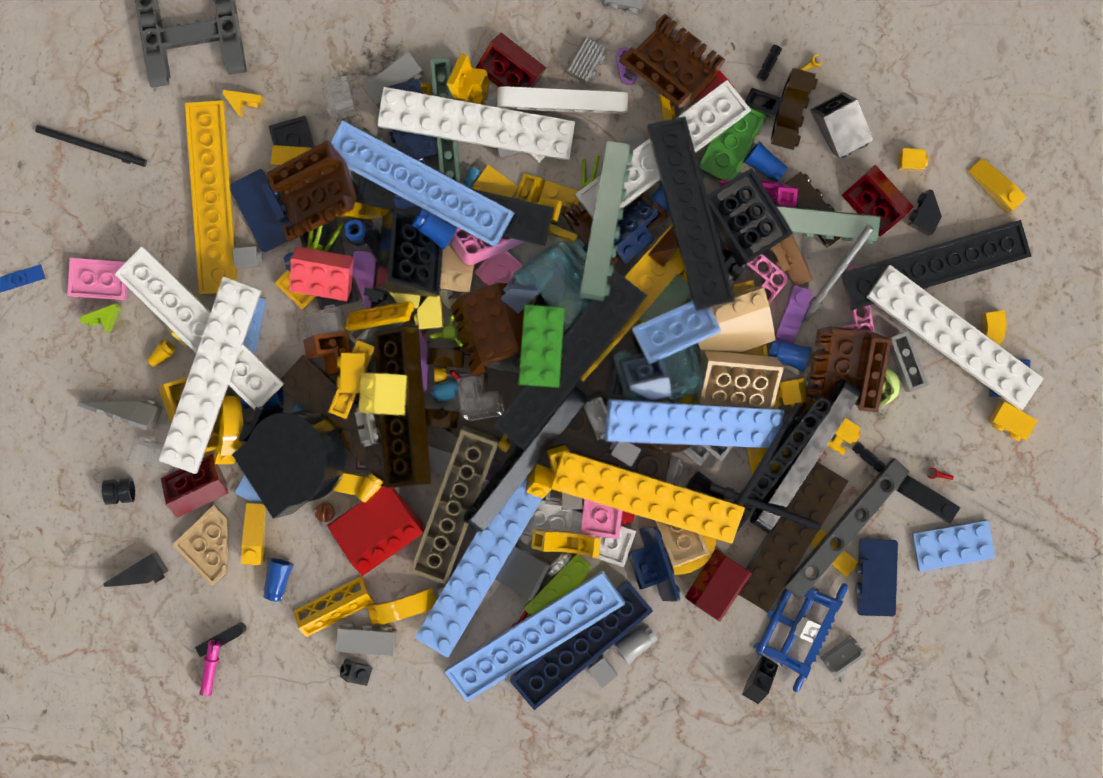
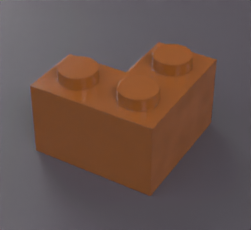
(329, 347)

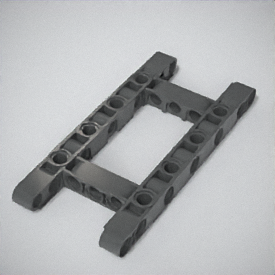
(187, 35)

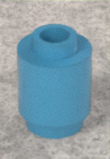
(445, 390)

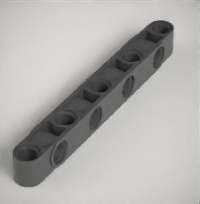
(846, 528)

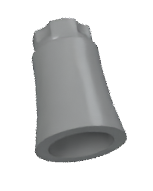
(635, 644)

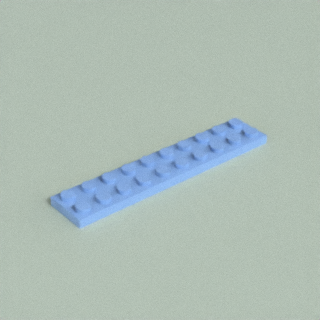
(421, 185)
(691, 424)
(476, 573)
(535, 636)

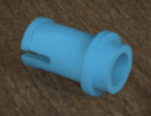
(472, 177)

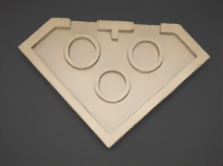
(207, 545)

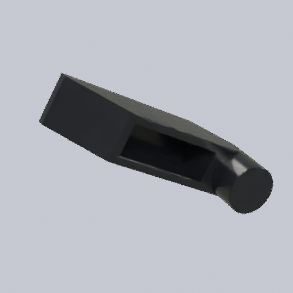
(223, 637)

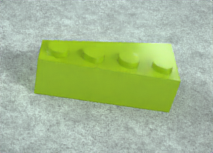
(561, 583)

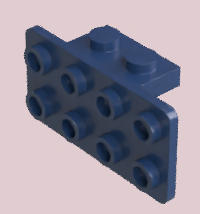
(412, 144)
(261, 209)
(633, 230)
(652, 565)
(877, 577)

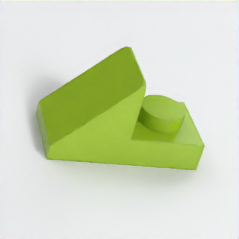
(107, 315)

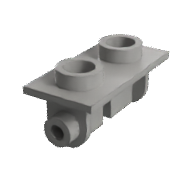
(370, 433)

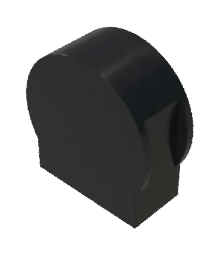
(292, 460)

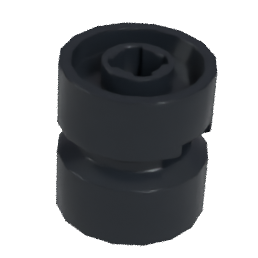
(122, 490)

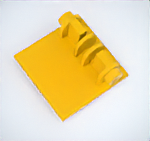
(494, 182)

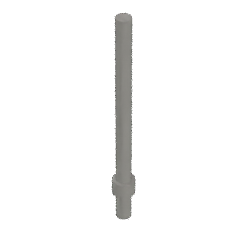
(816, 302)

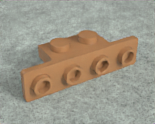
(791, 260)

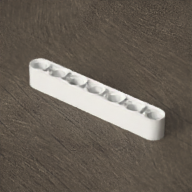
(562, 100)

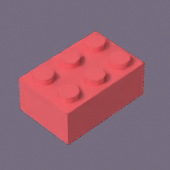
(321, 273)

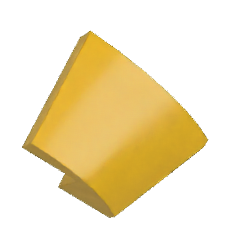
(468, 83)

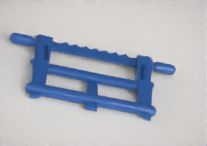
(776, 616)

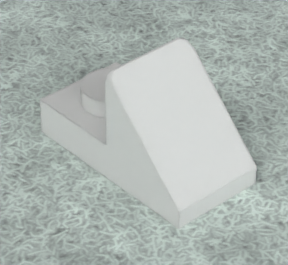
(807, 629)

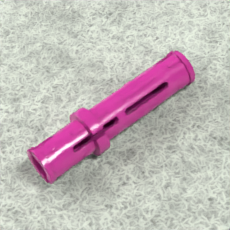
(211, 660)

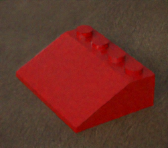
(376, 529)

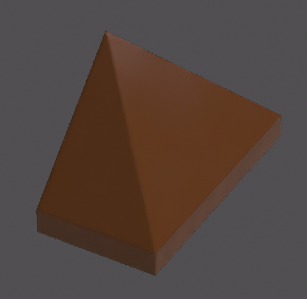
(665, 248)

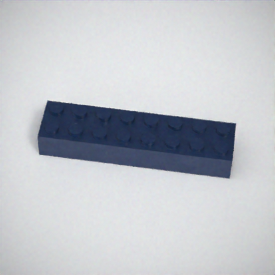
(561, 664)

